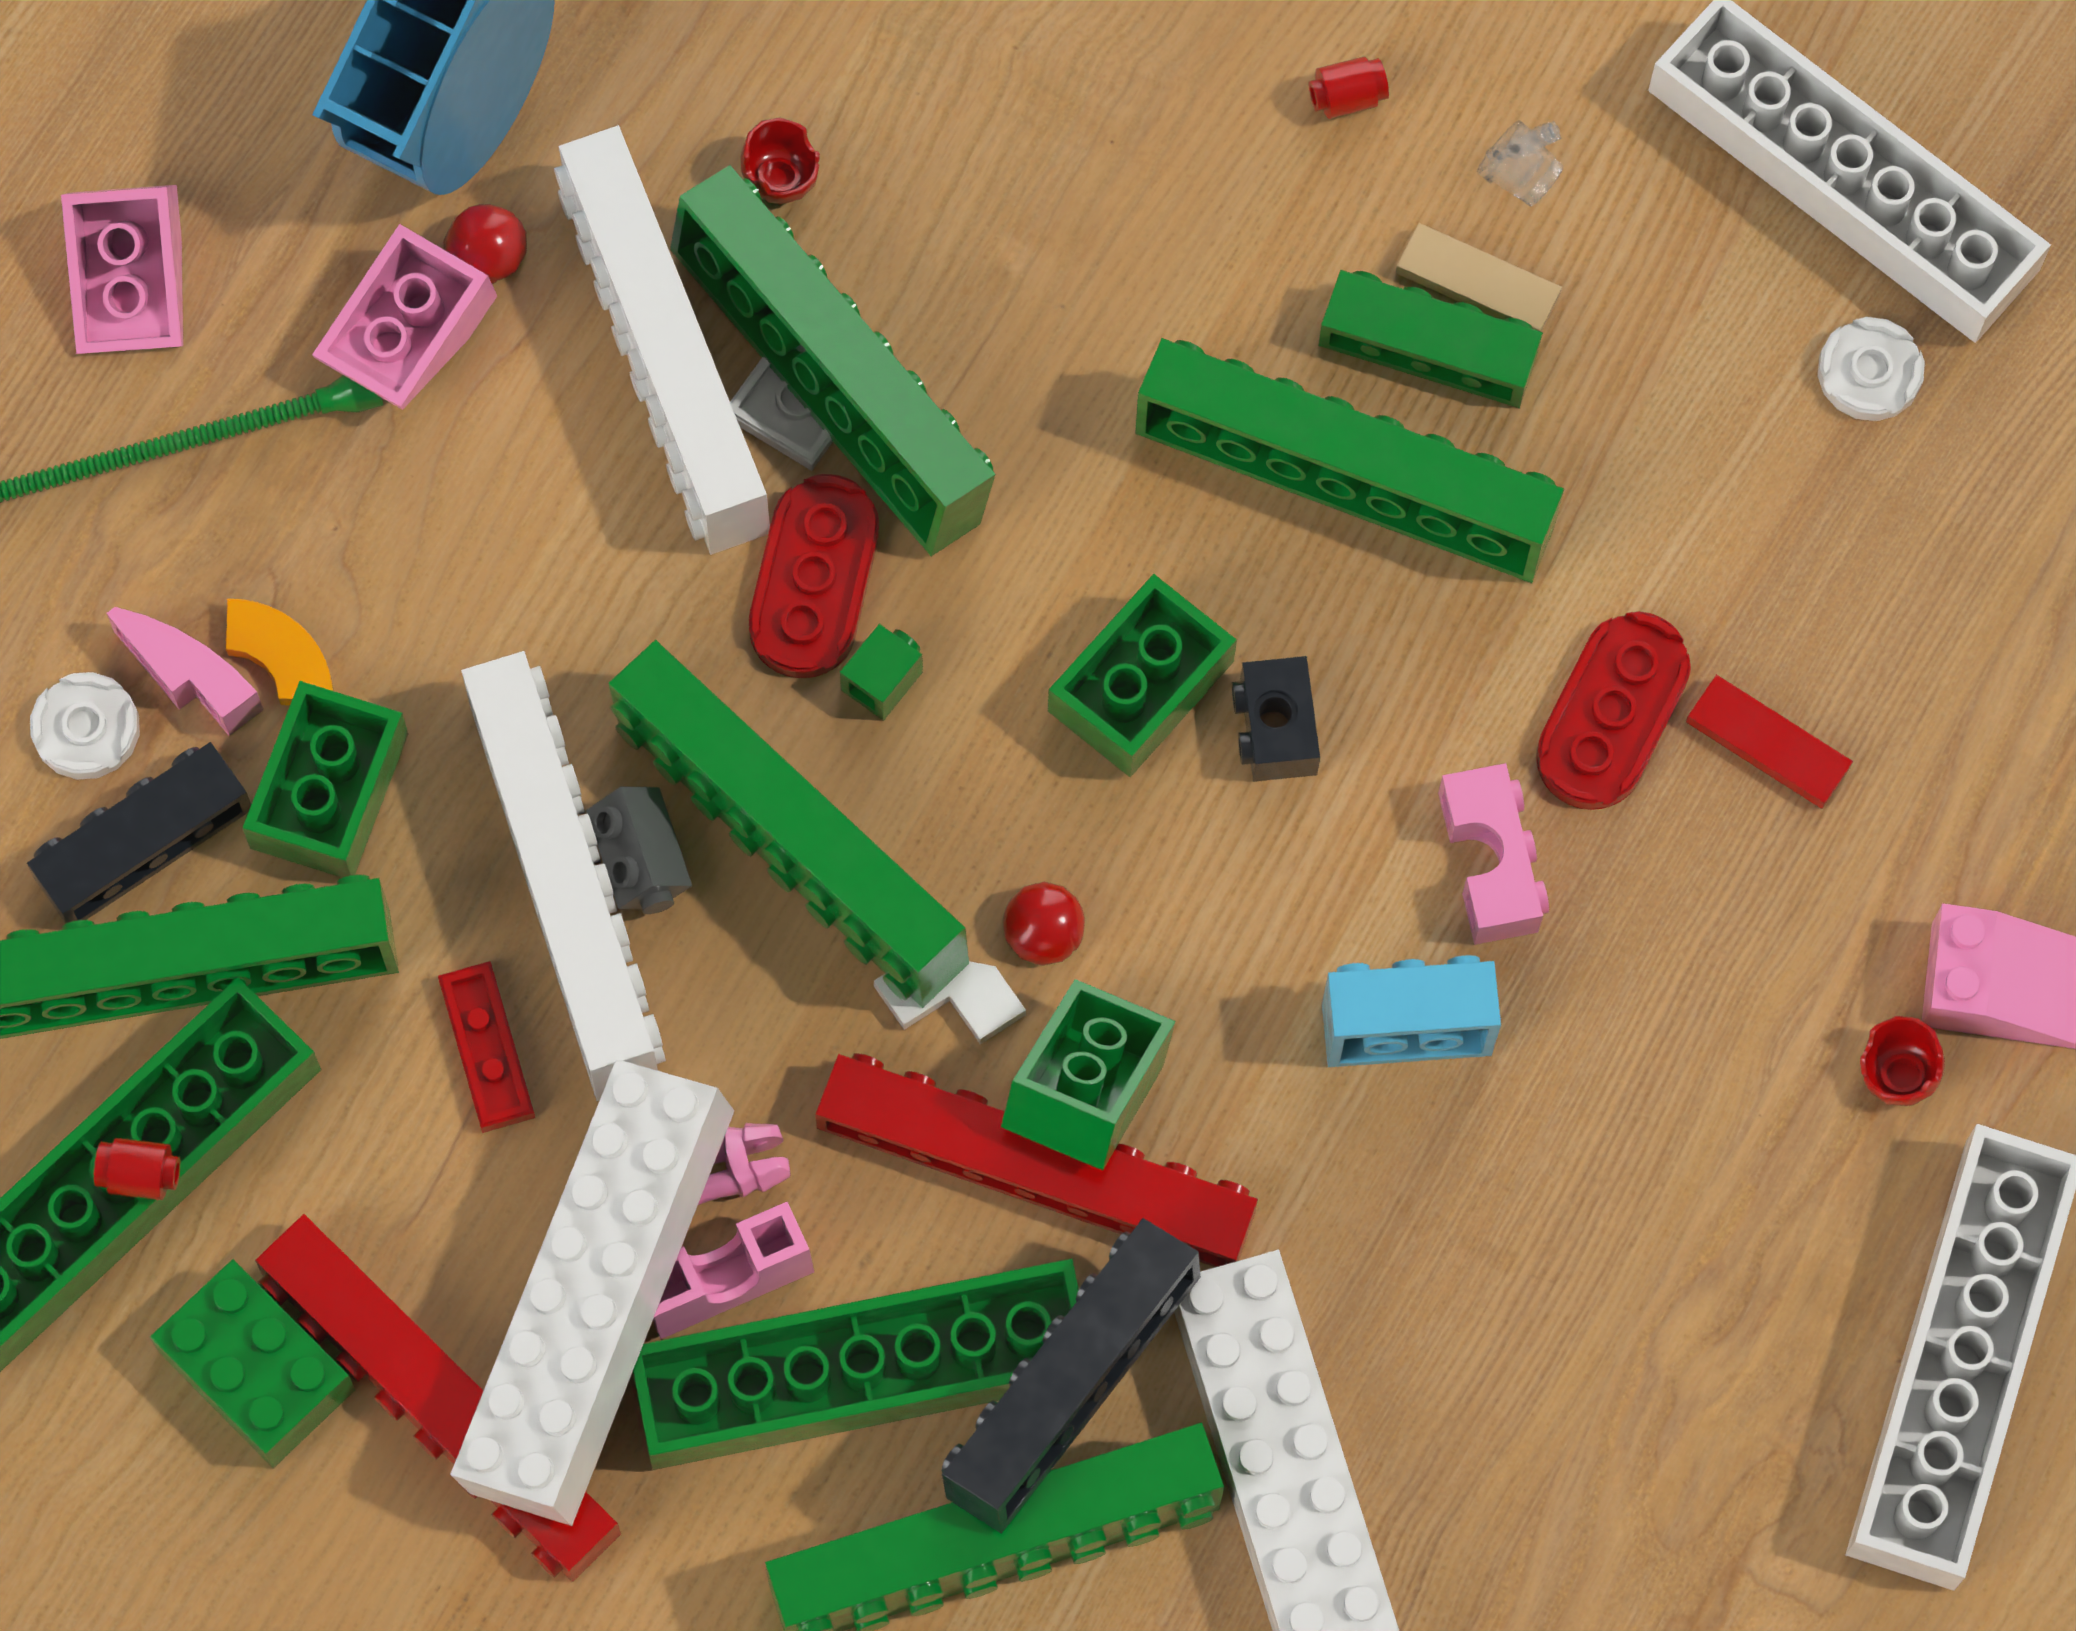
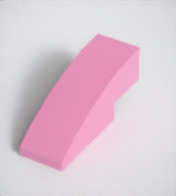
(187, 669)

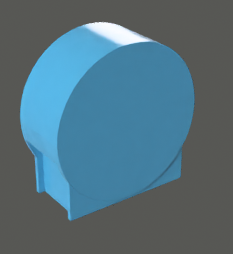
(435, 84)

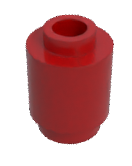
(1349, 87)
(136, 1168)

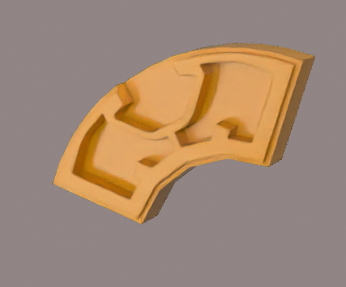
(276, 645)

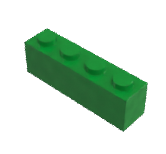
(1430, 337)

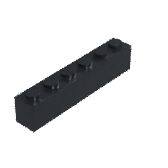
(1070, 1374)

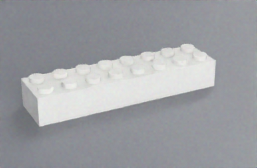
(1848, 167)
(661, 341)
(559, 869)
(593, 1292)
(1965, 1358)
(1281, 1451)

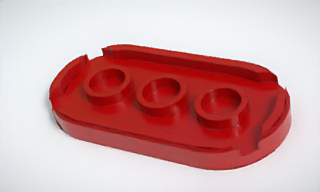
(814, 576)
(1613, 710)

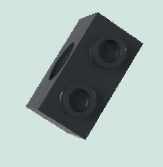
(1282, 688)

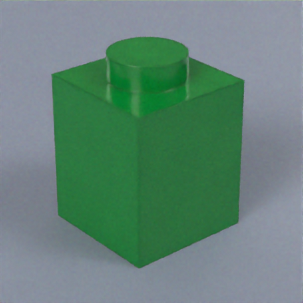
(882, 670)

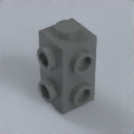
(639, 849)

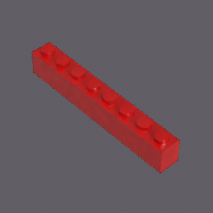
(966, 1140)
(411, 1377)

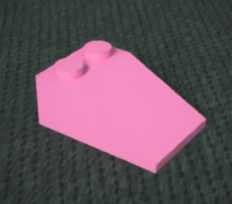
(124, 268)
(406, 318)
(2000, 977)

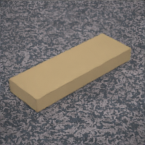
(1477, 278)

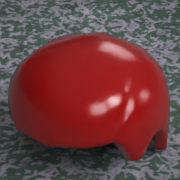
(780, 160)
(488, 240)
(1044, 923)
(1902, 1061)

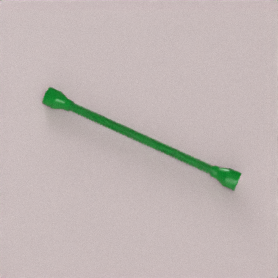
(338, 396)

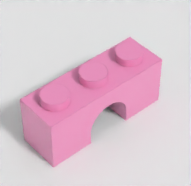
(1485, 808)
(759, 1259)

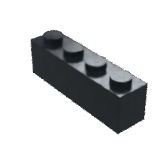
(139, 834)

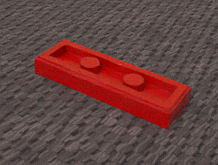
(1769, 741)
(486, 1047)

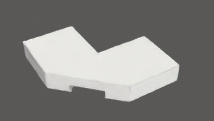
(977, 995)

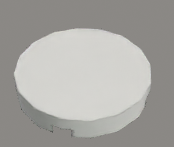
(1871, 369)
(84, 726)

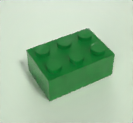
(1141, 675)
(325, 780)
(1088, 1074)
(253, 1363)

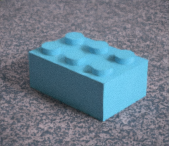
(1410, 1012)

